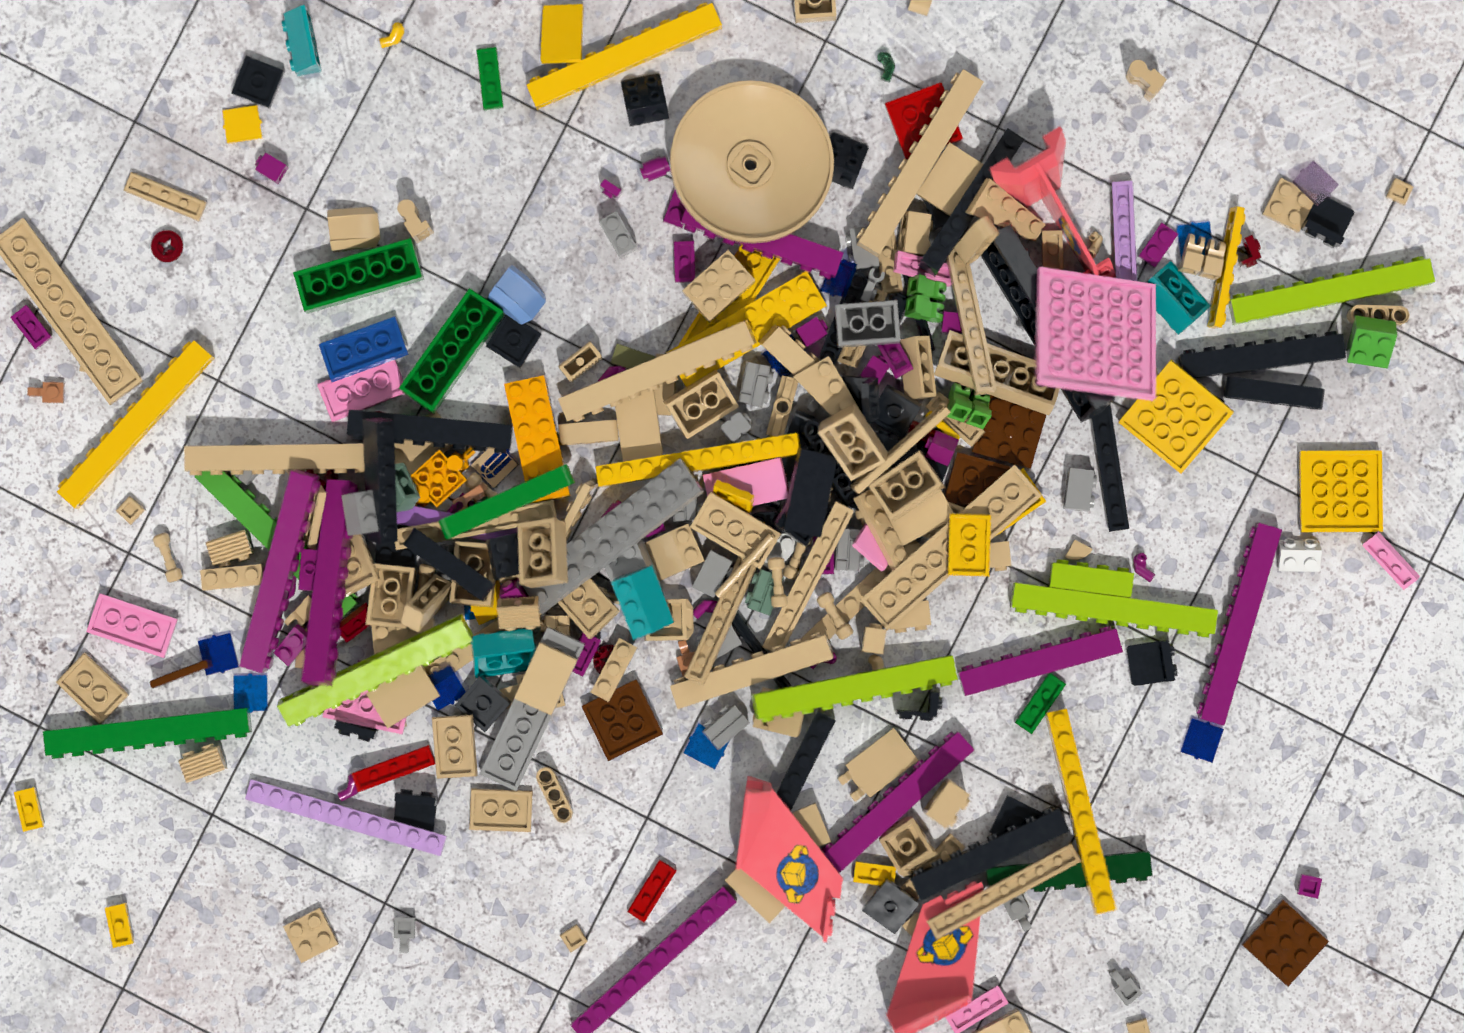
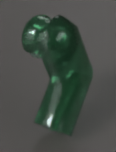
(889, 65)

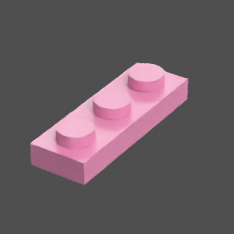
(908, 265)
(1391, 560)
(977, 1010)

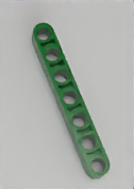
(506, 501)

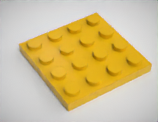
(1178, 419)
(1341, 491)

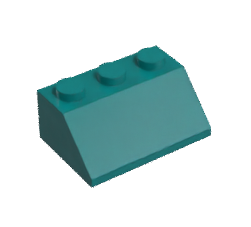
(301, 41)
(1177, 298)
(642, 602)
(502, 652)

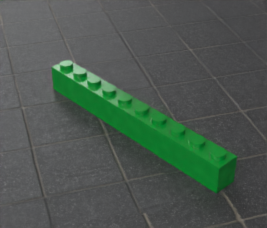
(148, 731)

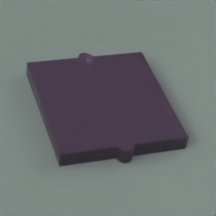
(1315, 183)

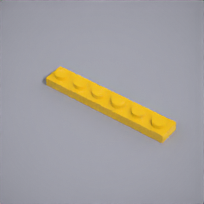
(1221, 291)

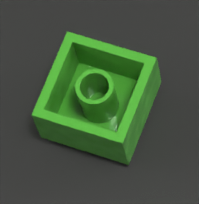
(1371, 342)

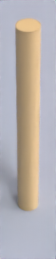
(745, 565)

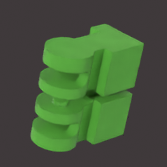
(920, 294)
(973, 408)

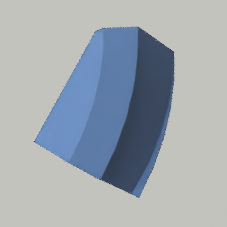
(517, 296)

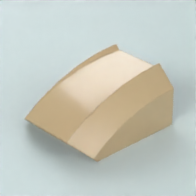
(353, 228)
(683, 622)
(907, 846)

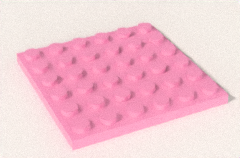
(1096, 334)

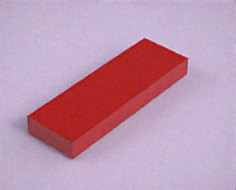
(652, 891)

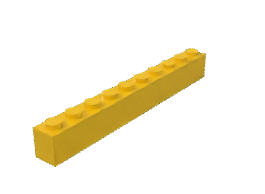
(624, 56)
(135, 425)
(699, 459)
(1080, 812)

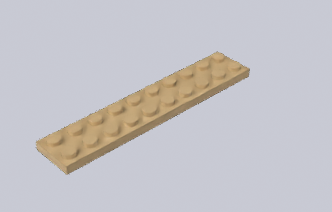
(67, 312)
(929, 564)

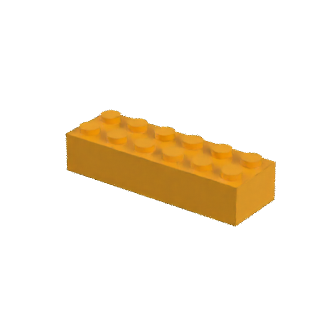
(535, 430)

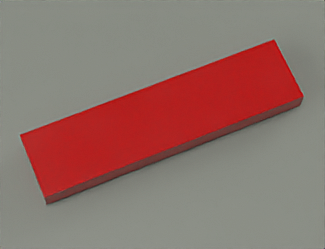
(393, 768)

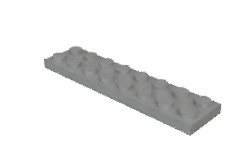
(523, 727)

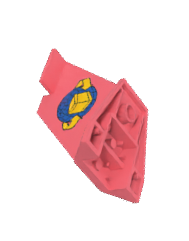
(1039, 180)
(786, 859)
(938, 972)

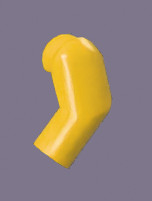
(395, 36)

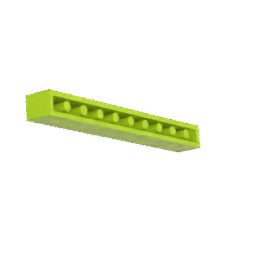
(1331, 291)
(1114, 608)
(376, 670)
(854, 687)

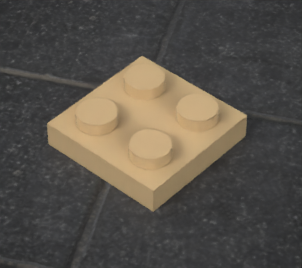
(1288, 205)
(310, 935)

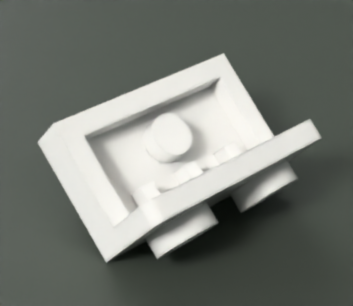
(1299, 555)

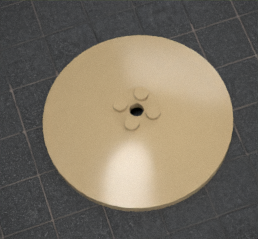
(757, 125)

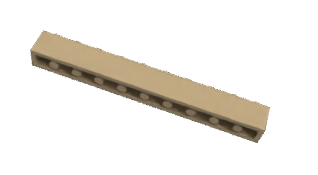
(917, 167)
(657, 370)
(273, 457)

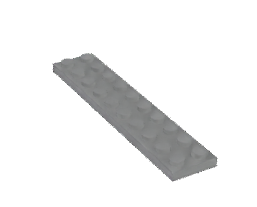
(622, 529)

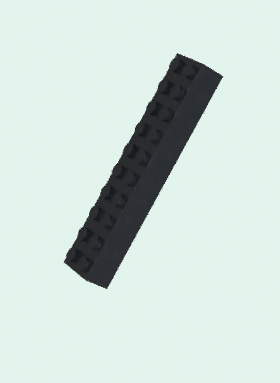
(1017, 279)

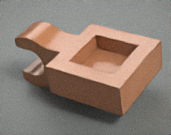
(51, 392)
(475, 494)
(686, 657)

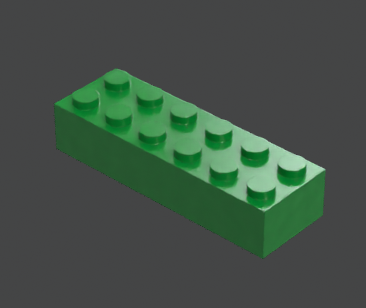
(358, 276)
(451, 351)

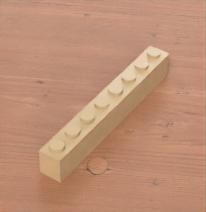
(754, 670)

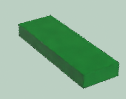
(490, 78)
(1040, 703)

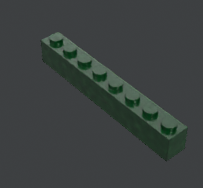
(1119, 868)

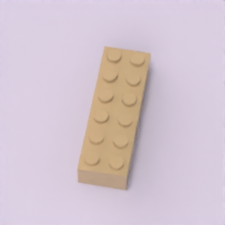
(1012, 373)

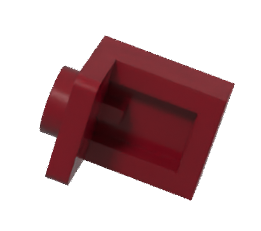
(1252, 248)

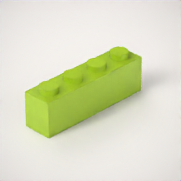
(1091, 580)

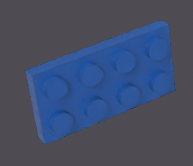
(363, 349)

